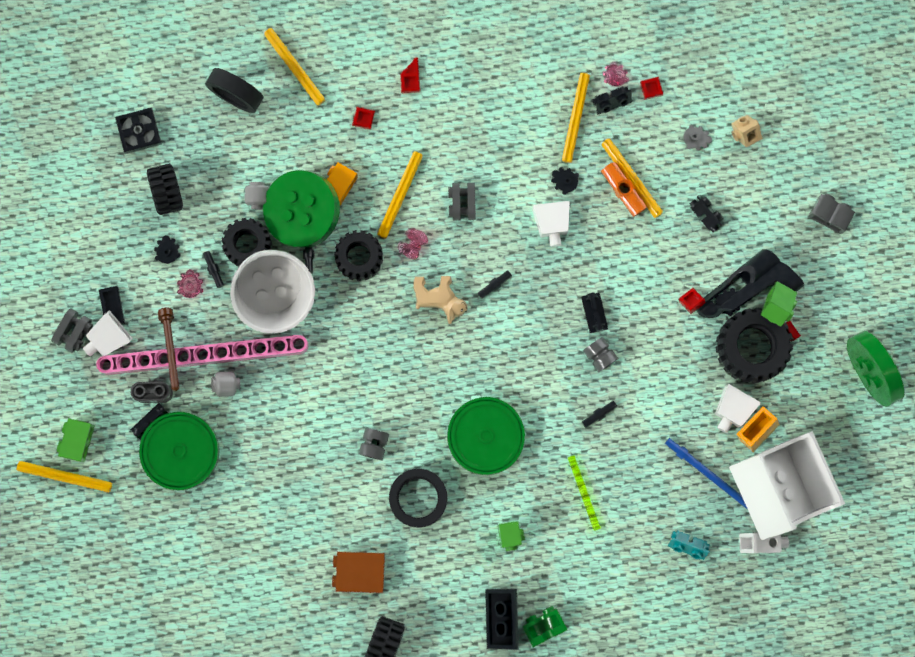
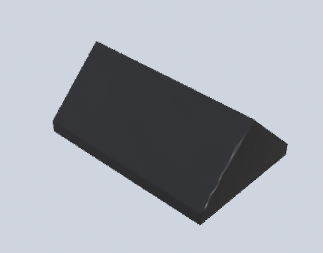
(502, 619)

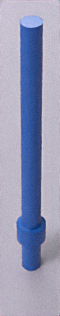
(683, 453)

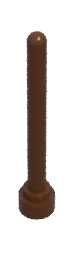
(166, 316)

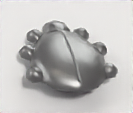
(696, 137)

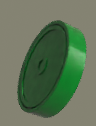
(301, 209)
(875, 368)
(485, 436)
(179, 451)

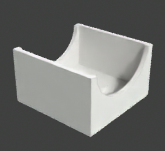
(786, 485)

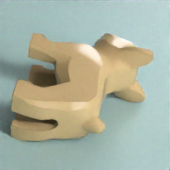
(439, 297)

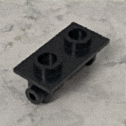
(620, 97)
(712, 218)
(594, 312)
(140, 427)

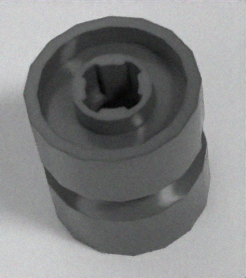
(600, 354)
(370, 450)

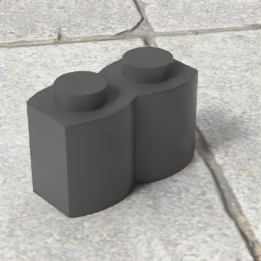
(831, 213)

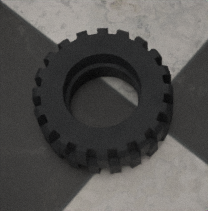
(736, 364)

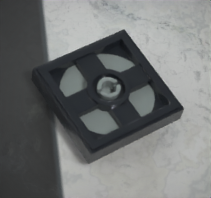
(138, 130)

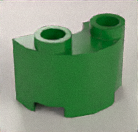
(544, 626)

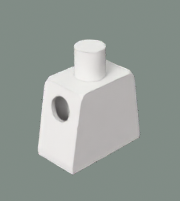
(552, 220)
(106, 336)
(734, 408)
(753, 544)

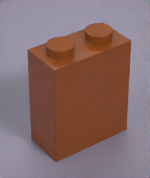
(359, 572)

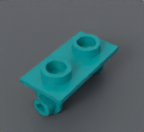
(680, 543)

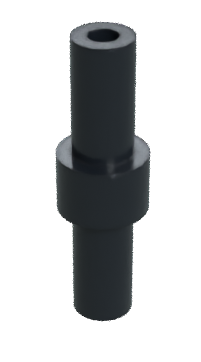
(308, 255)
(213, 269)
(494, 284)
(599, 414)

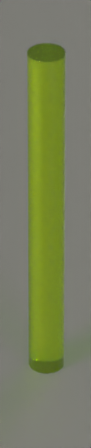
(584, 493)

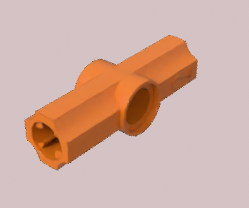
(616, 179)

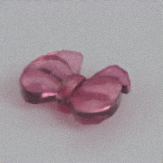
(417, 239)

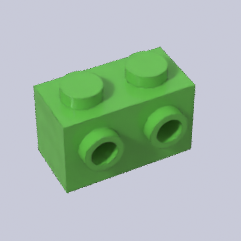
(779, 304)
(75, 440)
(510, 535)

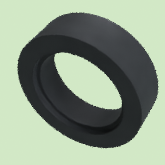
(234, 90)
(410, 475)

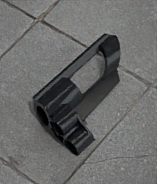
(757, 274)

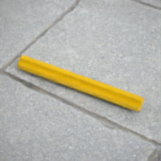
(294, 66)
(575, 118)
(639, 187)
(399, 195)
(64, 476)

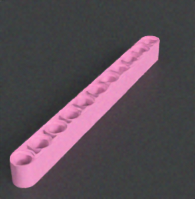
(193, 352)

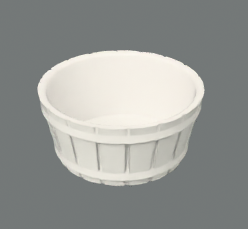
(272, 291)

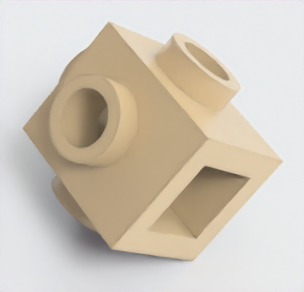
(746, 130)

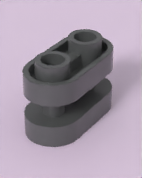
(455, 210)
(74, 341)
(151, 392)

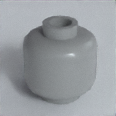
(256, 195)
(225, 384)

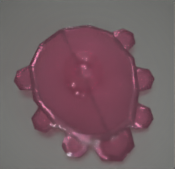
(615, 74)
(190, 284)

